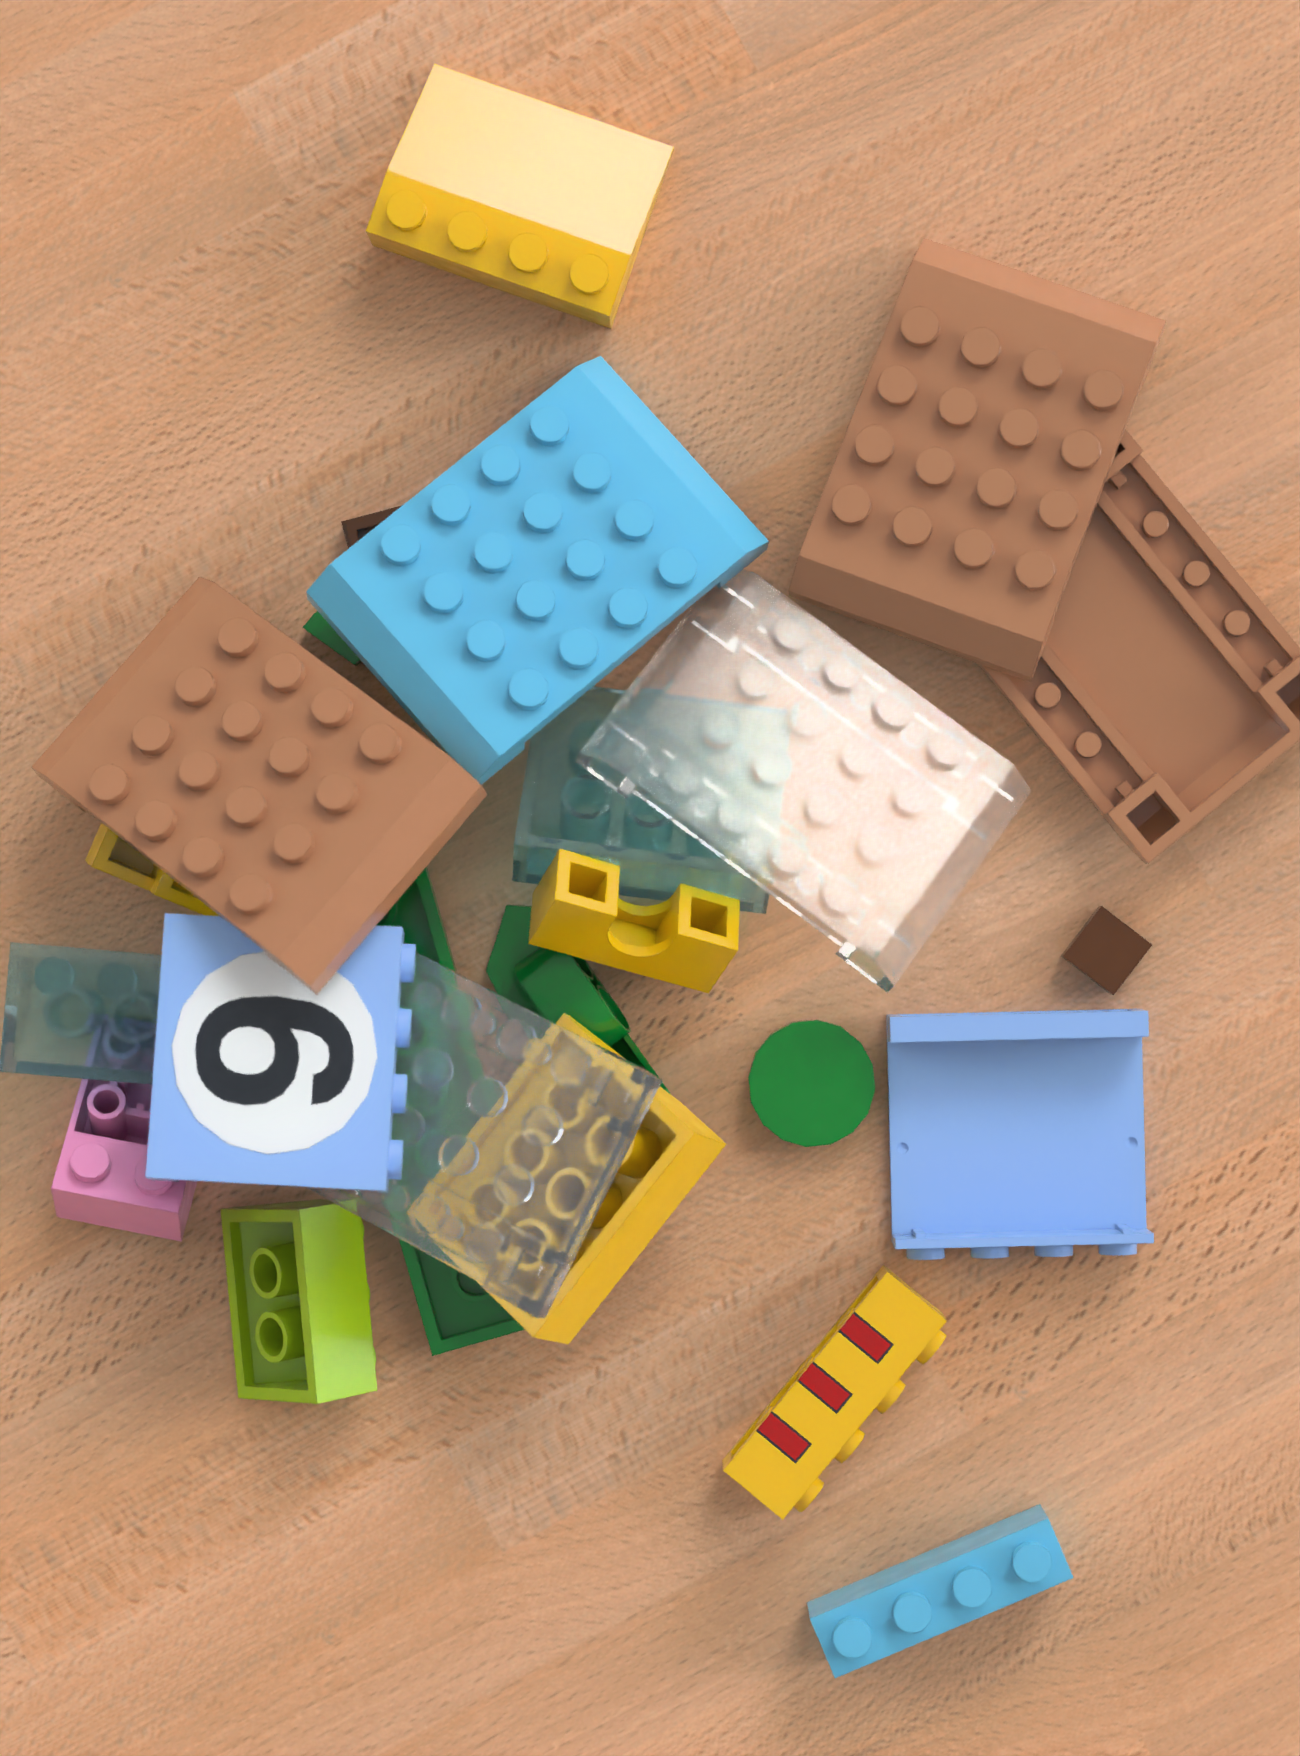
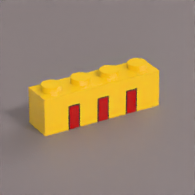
(834, 1393)

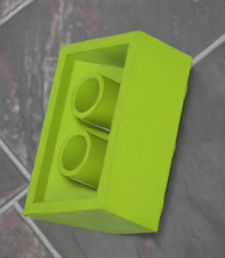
(298, 1302)

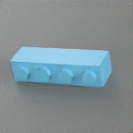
(938, 1590)

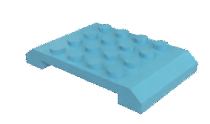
(534, 567)

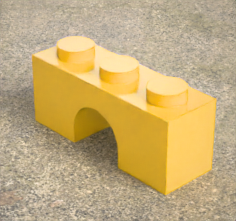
(676, 941)

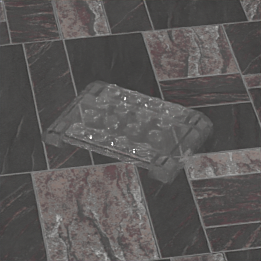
(809, 772)
(502, 1137)

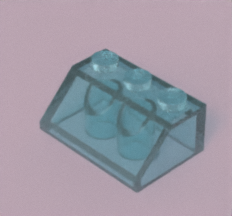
(80, 1012)

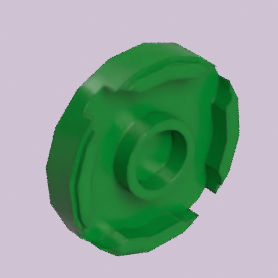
(811, 1083)

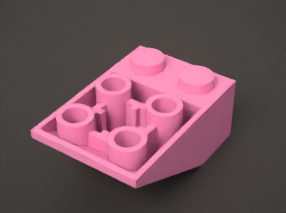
(105, 1165)

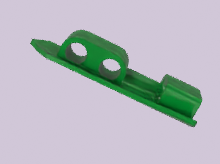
(556, 985)

